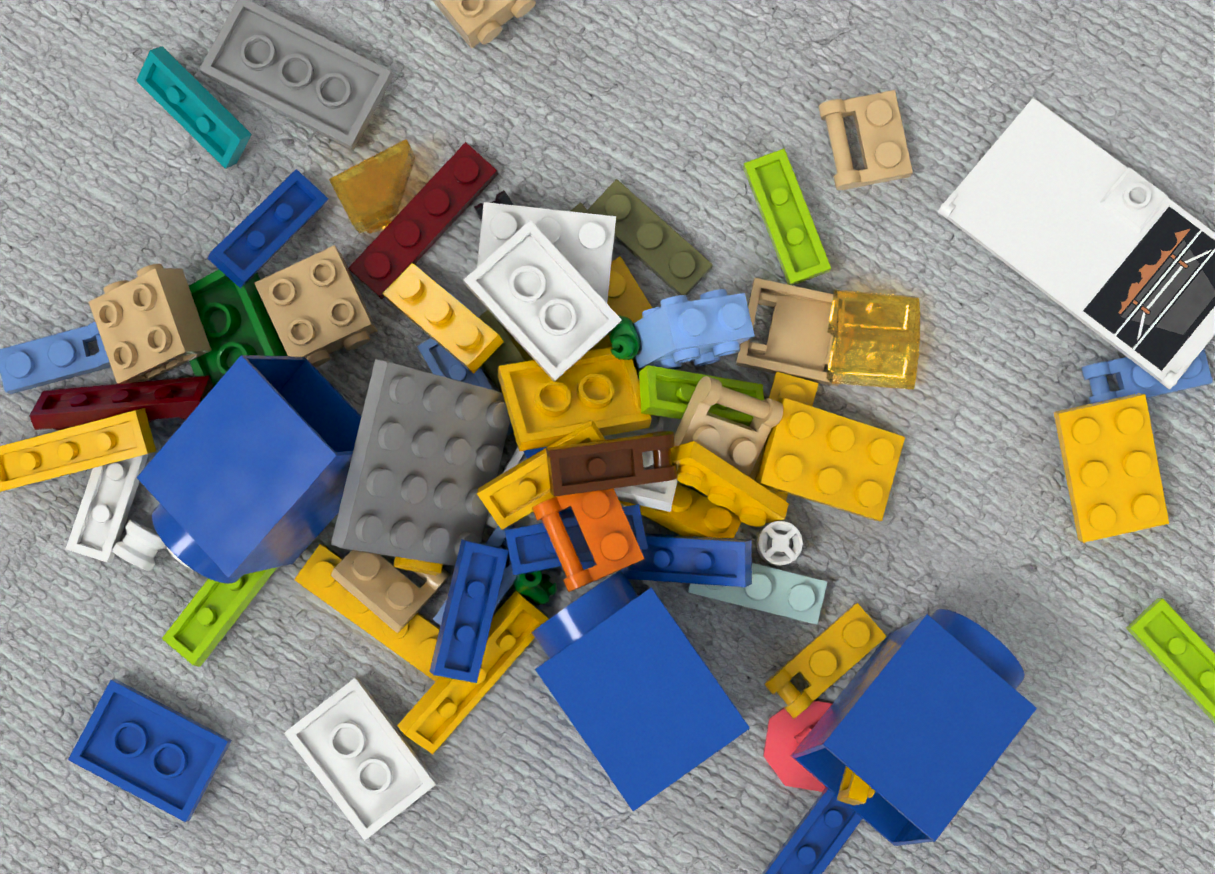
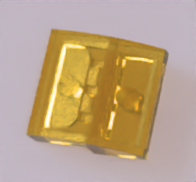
(874, 339)

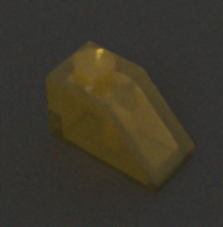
(375, 187)

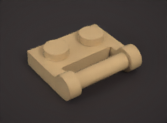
(879, 138)
(723, 437)
(385, 588)

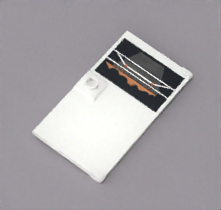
(1094, 240)

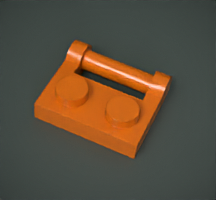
(604, 531)

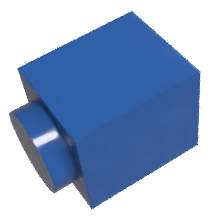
(253, 468)
(635, 688)
(921, 724)

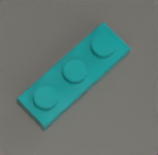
(193, 107)

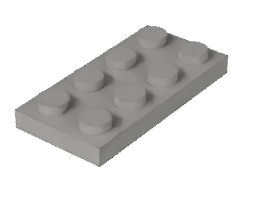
(296, 72)

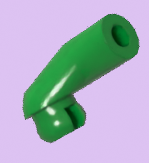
(624, 340)
(535, 587)

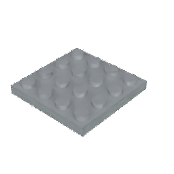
(419, 465)

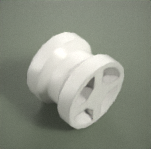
(784, 538)
(139, 545)

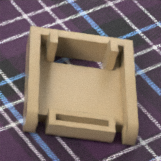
(797, 332)

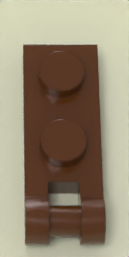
(610, 463)

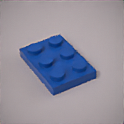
(149, 750)

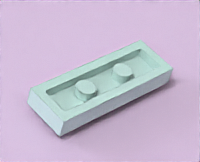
(773, 593)

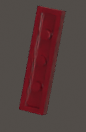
(424, 219)
(82, 405)

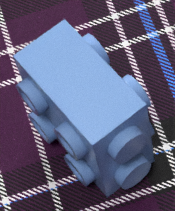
(693, 330)

